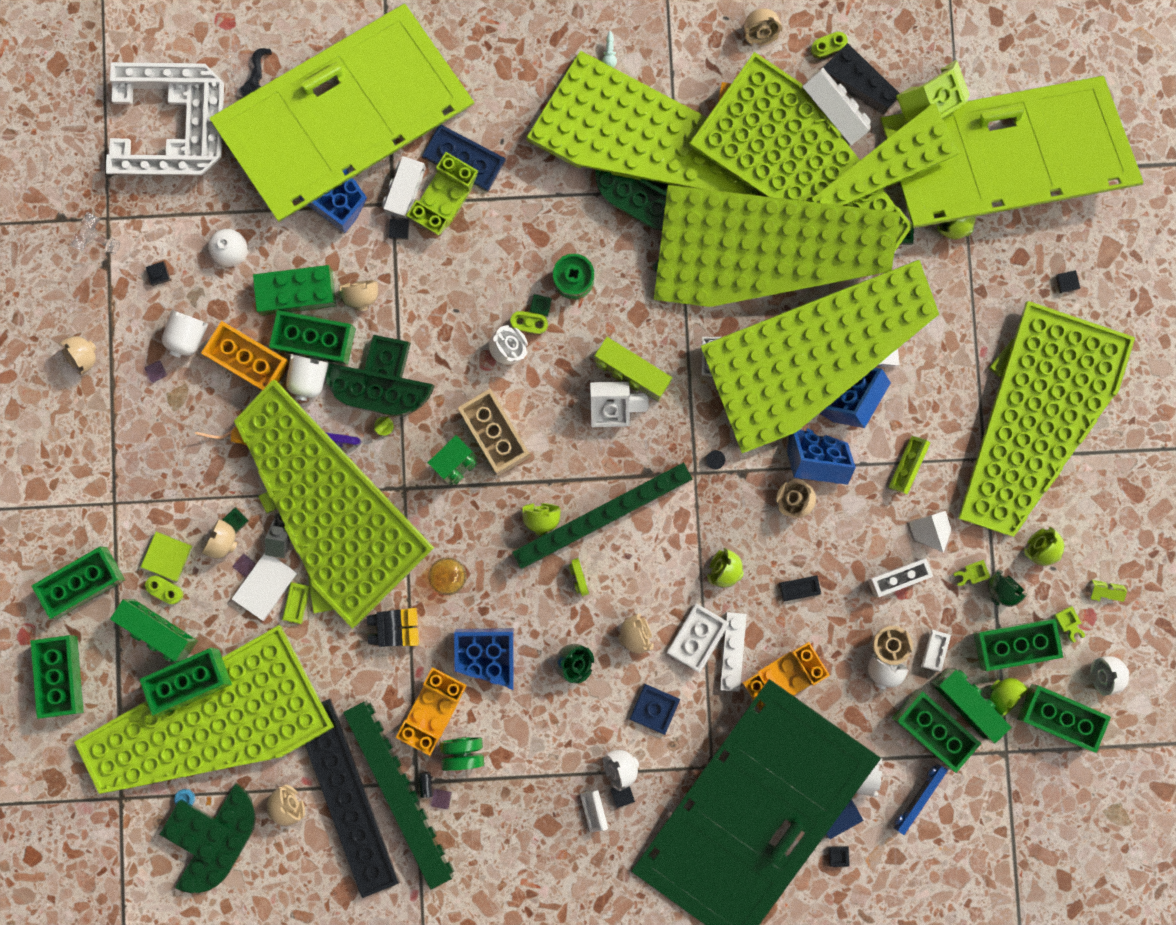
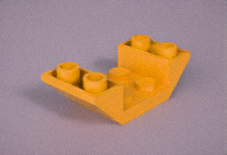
(791, 671)
(431, 711)

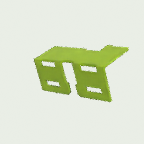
(1098, 592)

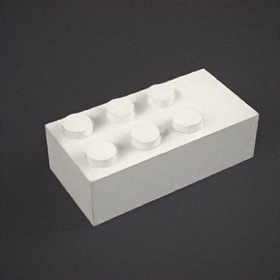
(837, 106)

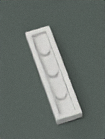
(733, 652)

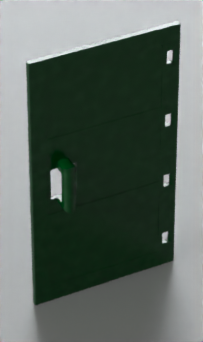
(778, 768)

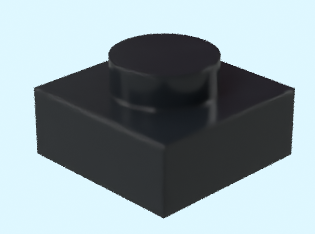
(158, 273)

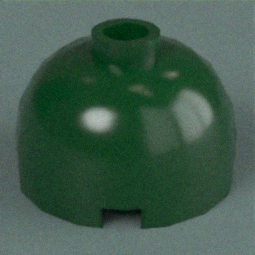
(1005, 590)
(574, 663)

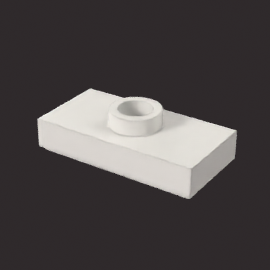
(935, 650)
(594, 811)

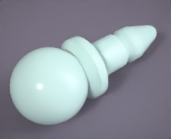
(609, 57)

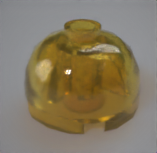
(447, 576)

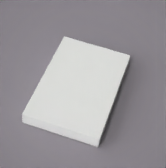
(264, 586)
(697, 638)

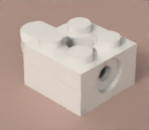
(615, 412)

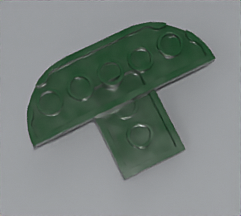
(637, 198)
(381, 383)
(211, 840)

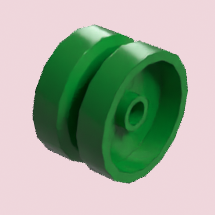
(573, 265)
(462, 757)

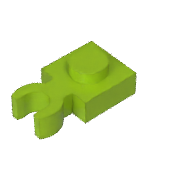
(975, 572)
(1068, 621)

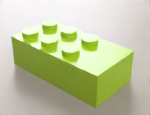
(632, 369)

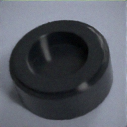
(715, 460)

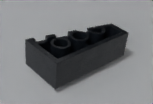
(861, 80)

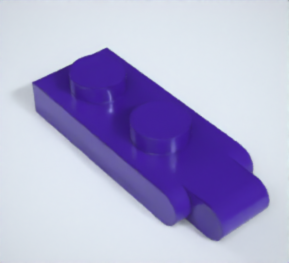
(344, 439)

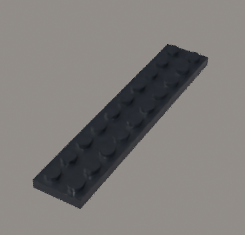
(351, 809)

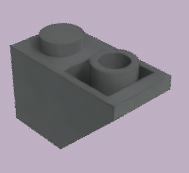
(277, 538)

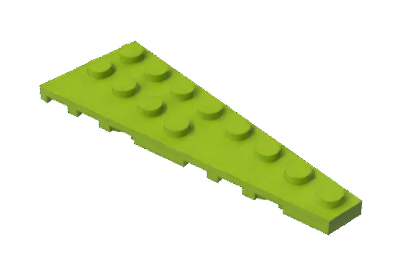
(907, 152)

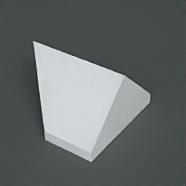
(932, 530)

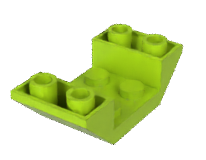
(945, 90)
(444, 194)

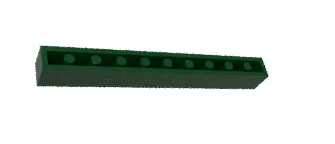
(602, 516)
(399, 795)

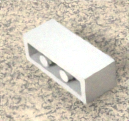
(404, 187)
(900, 577)

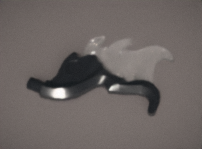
(246, 71)

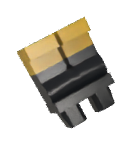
(388, 628)

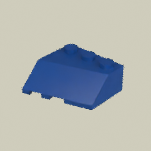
(341, 204)
(860, 401)
(820, 457)
(485, 654)

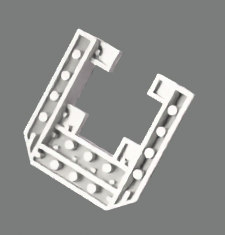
(186, 85)

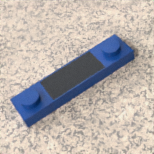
(904, 821)

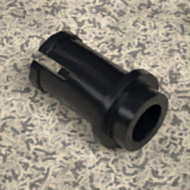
(425, 784)

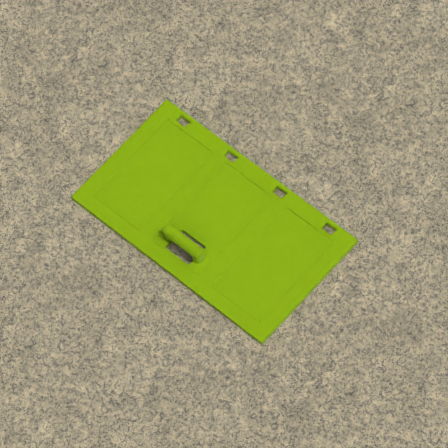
(1061, 141)
(302, 143)

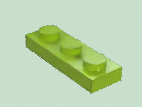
(909, 465)

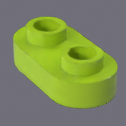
(830, 44)
(530, 320)
(580, 585)
(163, 589)

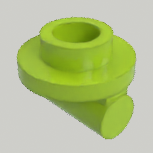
(384, 426)

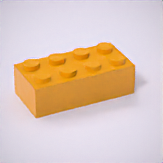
(245, 356)

